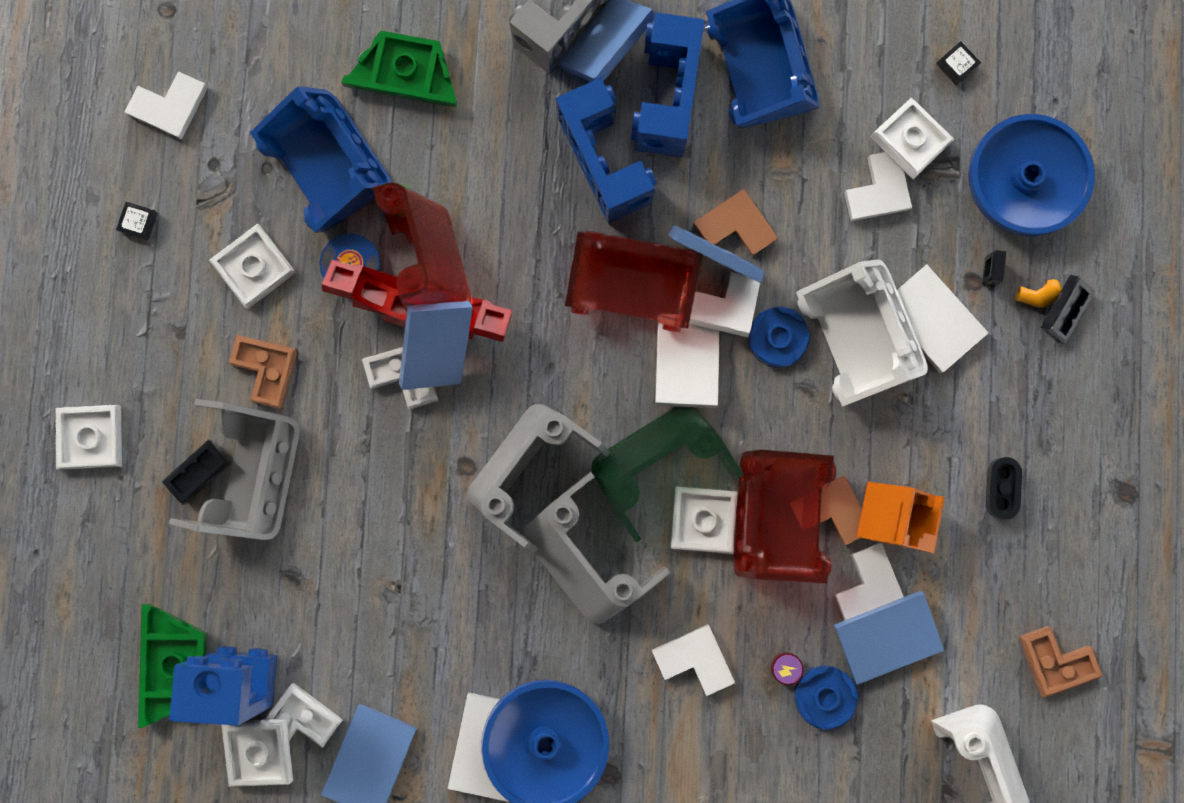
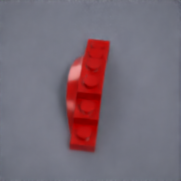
(379, 294)

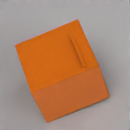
(900, 516)

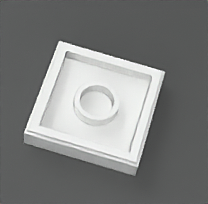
(912, 138)
(252, 266)
(88, 437)
(704, 520)
(257, 753)

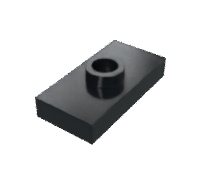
(1067, 309)
(196, 472)

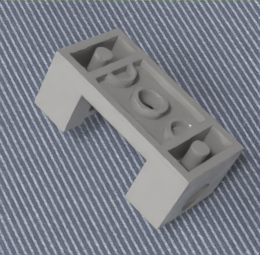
(544, 37)

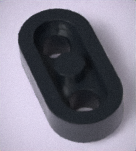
(1008, 488)

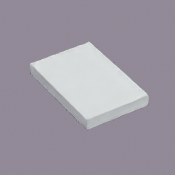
(939, 319)
(687, 367)
(468, 769)

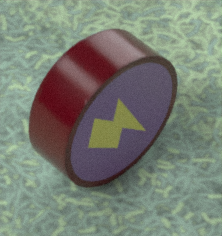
(787, 668)

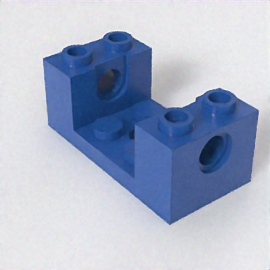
(671, 43)
(582, 115)
(221, 688)

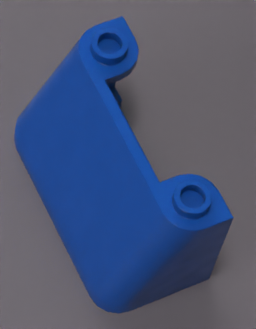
(763, 60)
(322, 154)

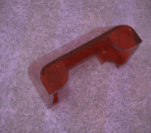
(427, 224)
(633, 278)
(781, 516)

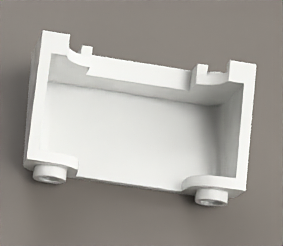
(864, 330)
(981, 737)

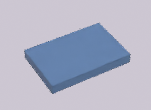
(607, 40)
(716, 253)
(435, 344)
(888, 637)
(369, 758)

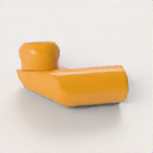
(1041, 297)

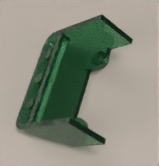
(648, 446)

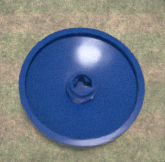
(1031, 175)
(545, 743)

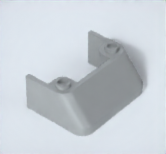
(534, 428)
(257, 474)
(570, 568)

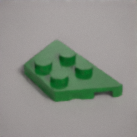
(404, 69)
(163, 644)

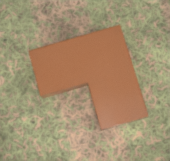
(739, 217)
(273, 366)
(843, 509)
(1056, 671)

